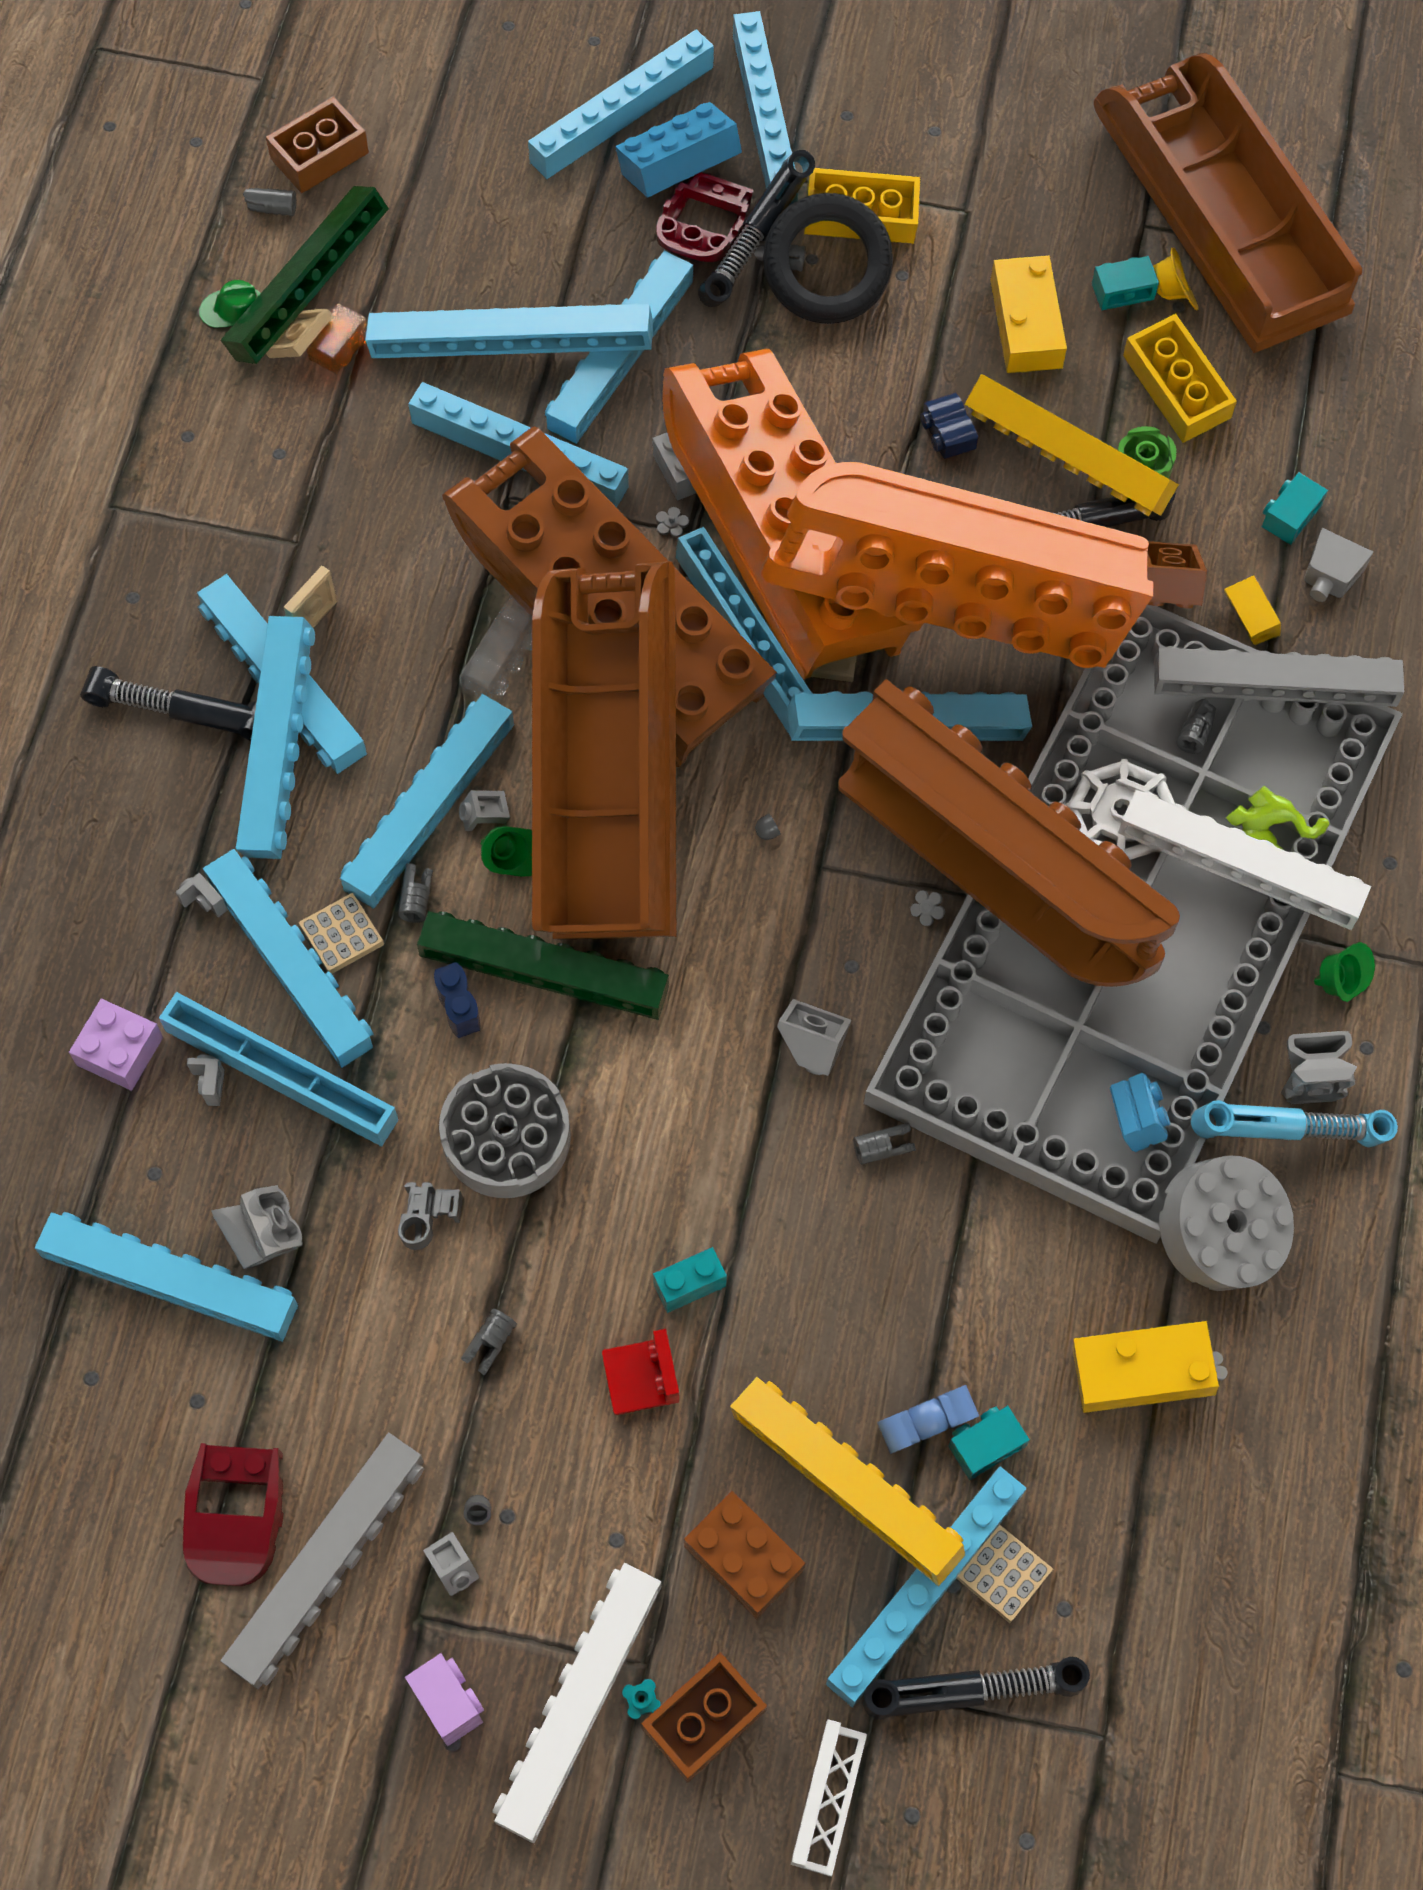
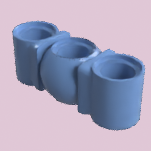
(928, 1419)

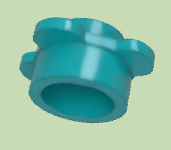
(632, 1694)

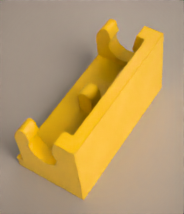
(1254, 610)

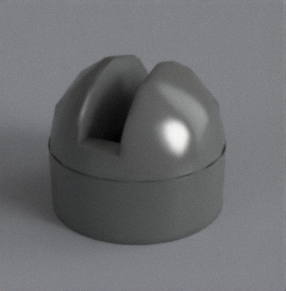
(767, 828)
(477, 1510)

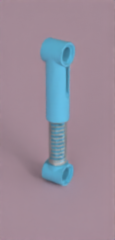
(1291, 1123)

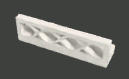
(815, 1796)

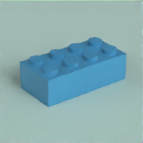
(678, 149)

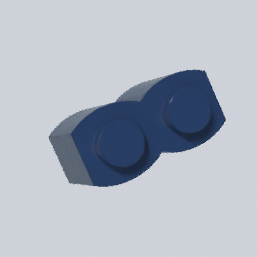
(949, 425)
(457, 1000)

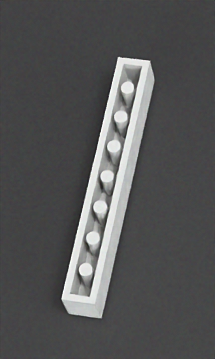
(1244, 859)
(577, 1703)

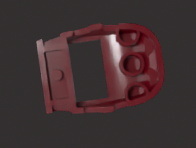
(692, 240)
(227, 1546)

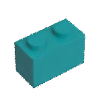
(1125, 282)
(1294, 507)
(689, 1279)
(988, 1441)

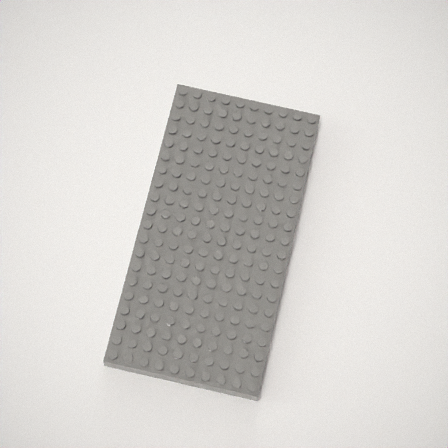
(1022, 1056)

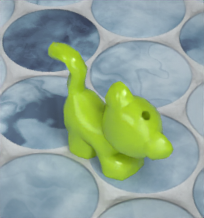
(1271, 810)

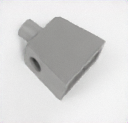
(1335, 565)

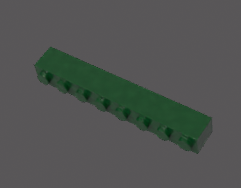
(304, 274)
(543, 964)

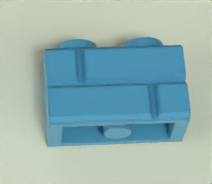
(1139, 1111)

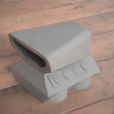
(1318, 1067)
(259, 1226)

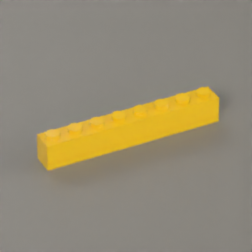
(1069, 443)
(849, 1481)

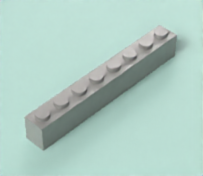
(1278, 676)
(323, 1561)

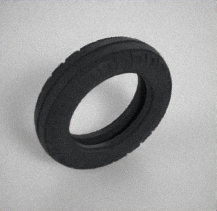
(828, 208)

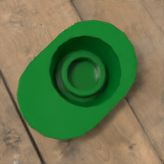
(227, 305)
(508, 851)
(1347, 972)

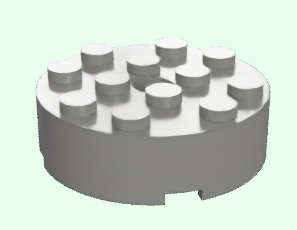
(516, 1160)
(1226, 1223)

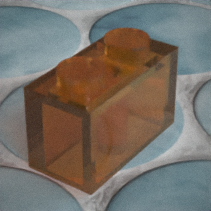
(338, 339)

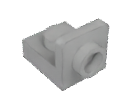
(483, 808)
(199, 889)
(210, 1078)
(451, 1564)

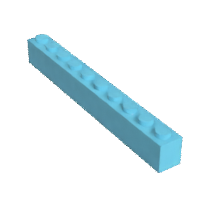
(510, 331)

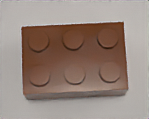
(317, 144)
(1176, 574)
(744, 1554)
(704, 1717)

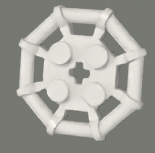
(1107, 797)

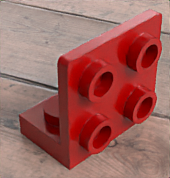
(641, 1375)

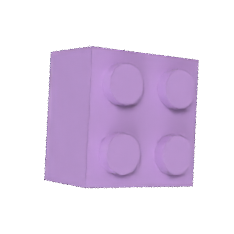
(116, 1044)
(444, 1699)

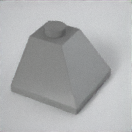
(813, 1036)

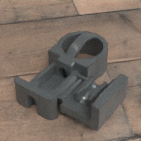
(427, 1205)

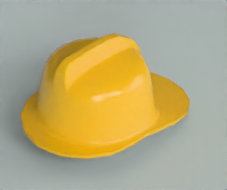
(1172, 279)

